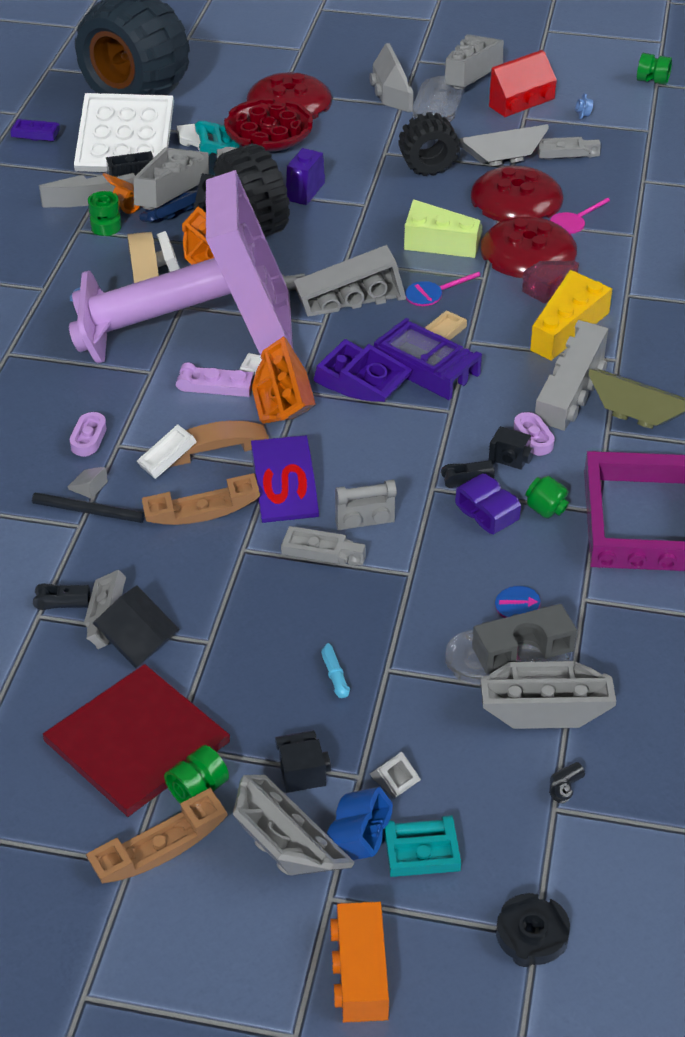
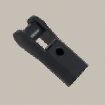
(458, 474)
(62, 596)

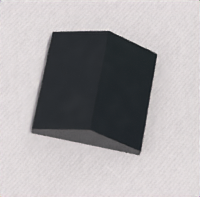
(135, 626)

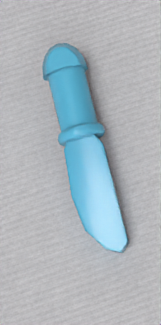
(335, 671)

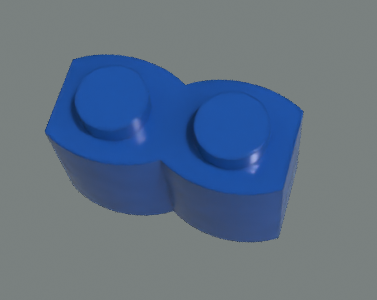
(361, 822)

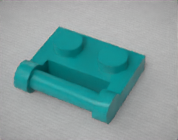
(220, 137)
(422, 853)

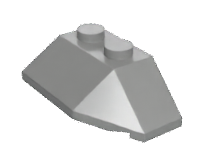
(391, 81)
(504, 144)
(547, 694)
(285, 829)

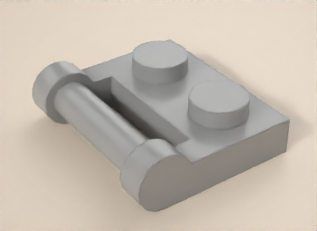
(365, 505)

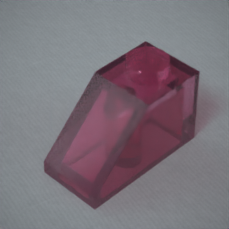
(545, 277)

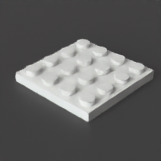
(121, 127)

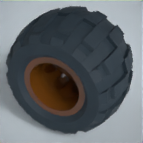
(132, 47)

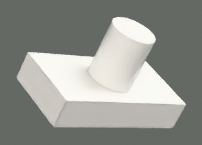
(167, 254)

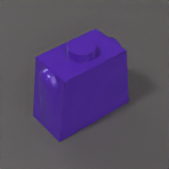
(305, 176)

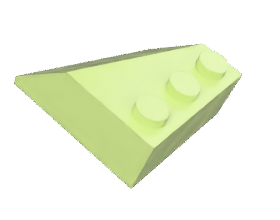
(441, 231)

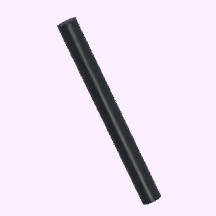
(88, 507)

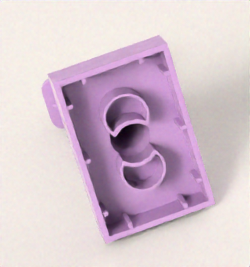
(240, 267)

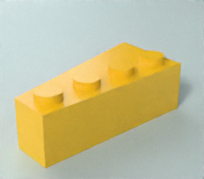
(573, 301)

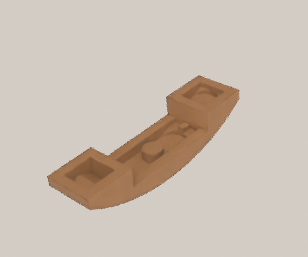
(221, 435)
(203, 506)
(160, 843)

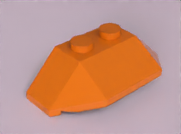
(194, 239)
(281, 384)

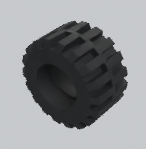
(425, 129)

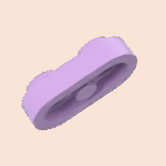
(88, 434)
(541, 437)

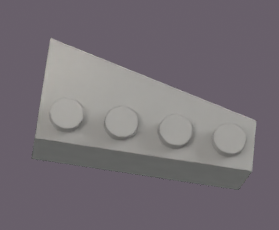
(472, 60)

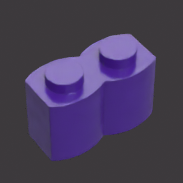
(488, 503)

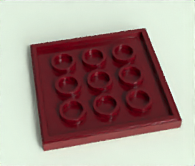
(133, 737)

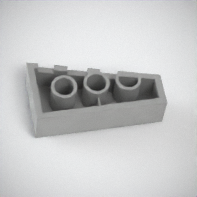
(168, 176)
(352, 283)
(570, 380)

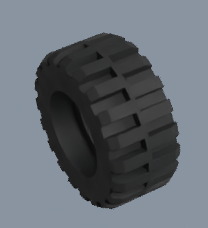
(261, 183)

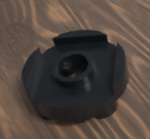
(532, 948)

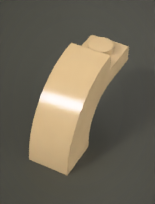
(142, 256)

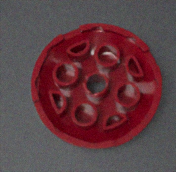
(293, 87)
(269, 124)
(516, 193)
(525, 241)

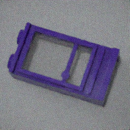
(432, 357)

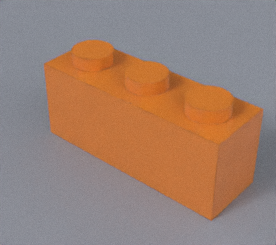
(360, 962)

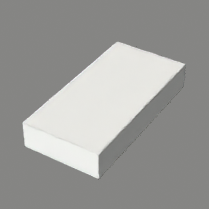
(166, 451)

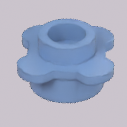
(584, 106)

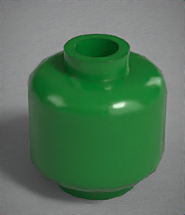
(547, 497)

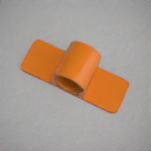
(125, 193)

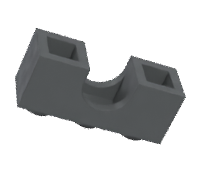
(544, 628)

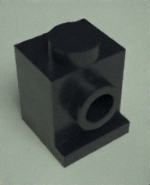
(510, 448)

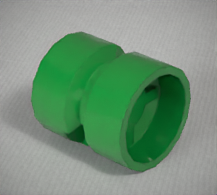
(654, 68)
(104, 213)
(200, 772)

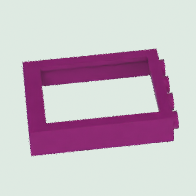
(633, 468)

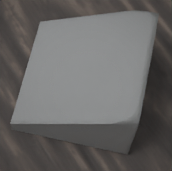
(89, 482)
(396, 775)

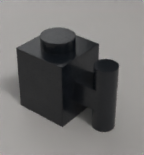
(302, 761)

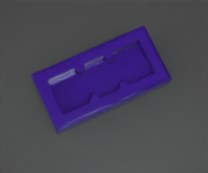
(35, 130)

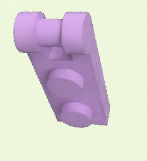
(214, 381)

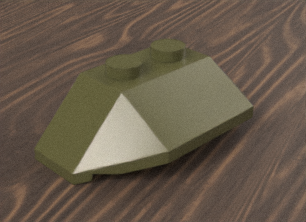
(636, 399)

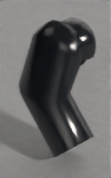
(561, 782)

